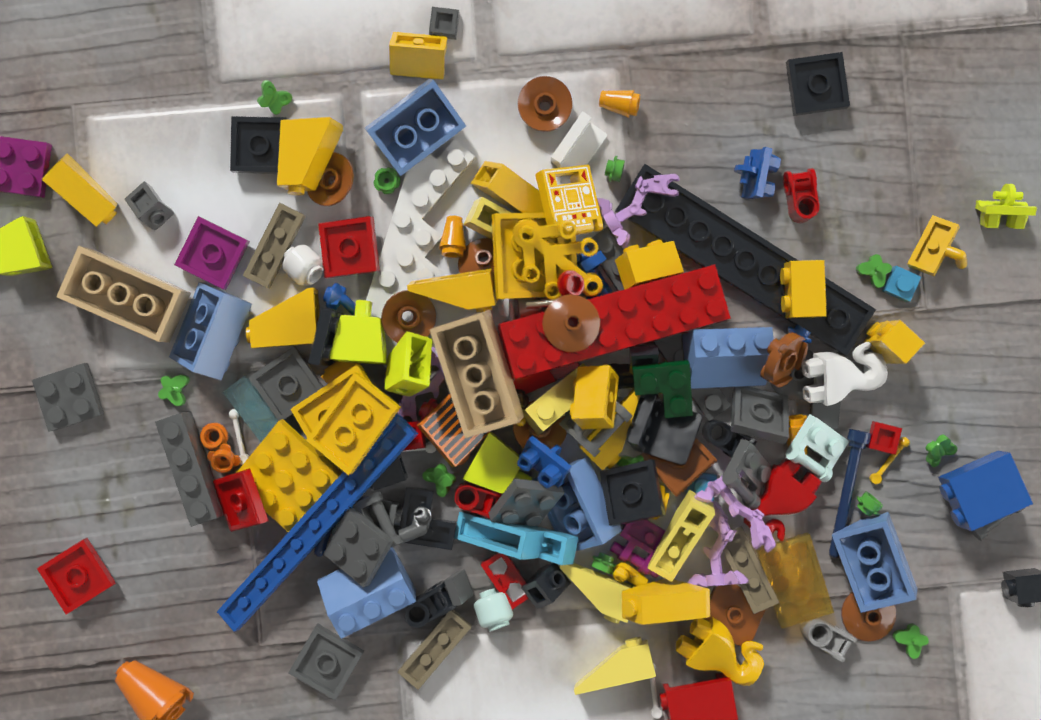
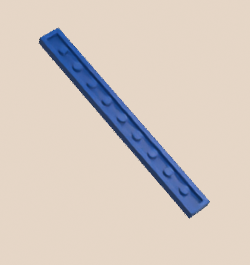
(315, 525)

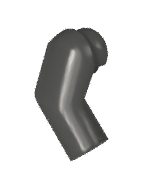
(419, 526)

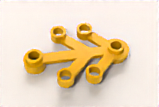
(554, 254)

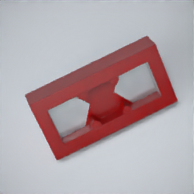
(505, 577)

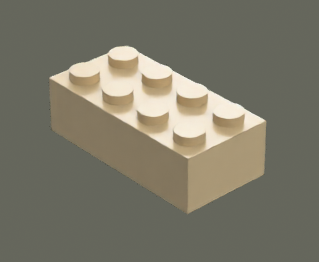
(123, 294)
(477, 374)

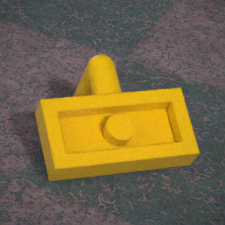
(935, 245)

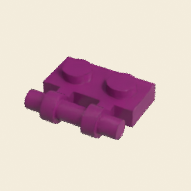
(641, 534)

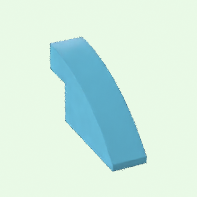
(516, 540)

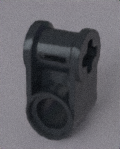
(728, 441)
(431, 604)

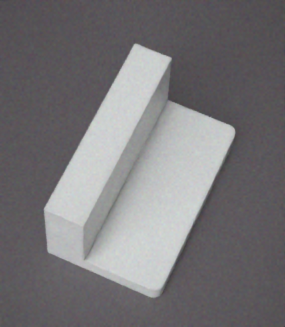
(579, 144)

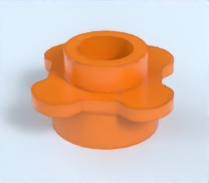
(220, 464)

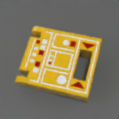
(570, 201)

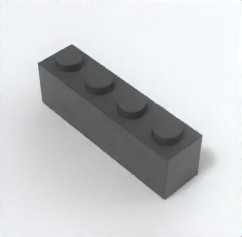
(190, 467)

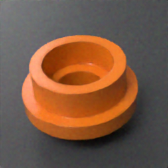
(205, 436)

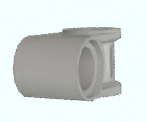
(830, 638)

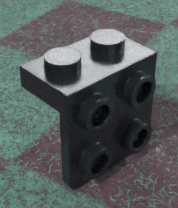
(661, 436)

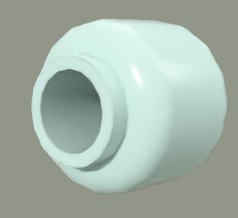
(493, 610)

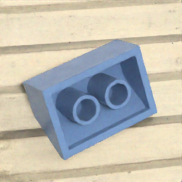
(415, 126)
(210, 331)
(727, 356)
(582, 507)
(875, 563)
(355, 607)

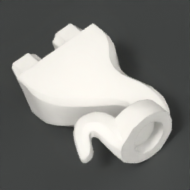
(838, 376)

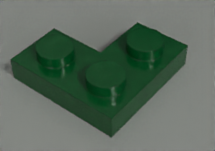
(668, 378)

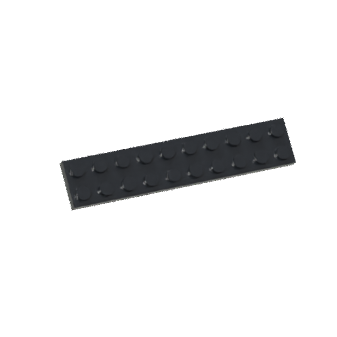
(743, 259)

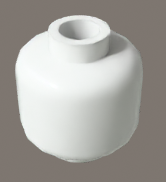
(303, 265)

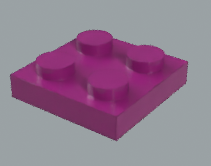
(23, 166)
(212, 253)

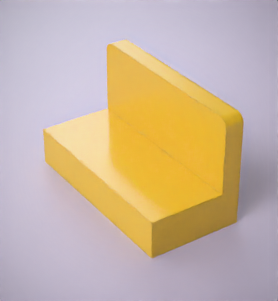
(417, 55)

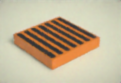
(445, 433)

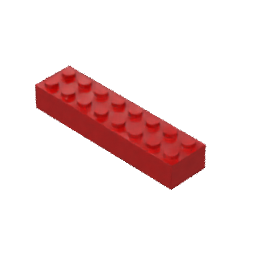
(626, 320)

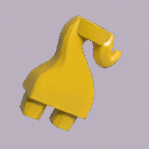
(715, 650)

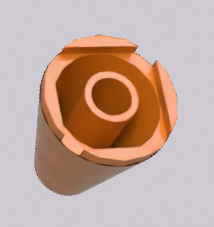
(151, 693)

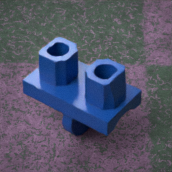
(755, 173)
(545, 461)

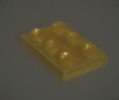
(796, 580)

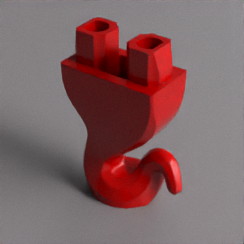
(786, 495)

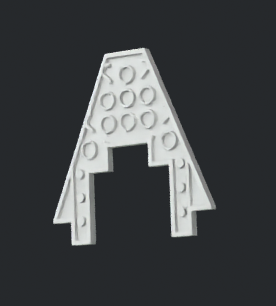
(412, 239)

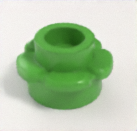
(614, 169)
(381, 175)
(869, 504)
(603, 562)

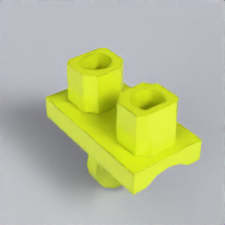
(1016, 211)

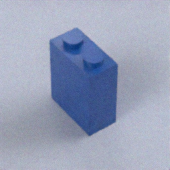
(984, 490)

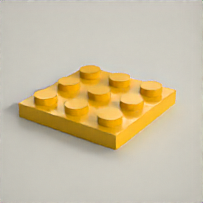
(510, 259)
(289, 474)

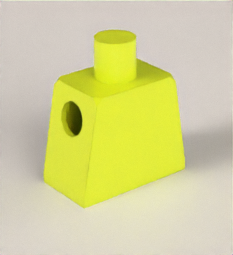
(22, 248)
(360, 337)
(409, 365)
(495, 465)

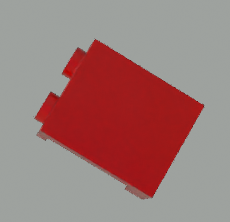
(700, 700)

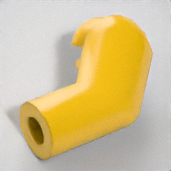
(626, 572)

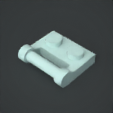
(823, 441)

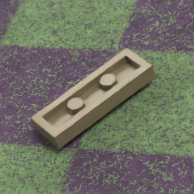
(273, 244)
(744, 559)
(434, 648)

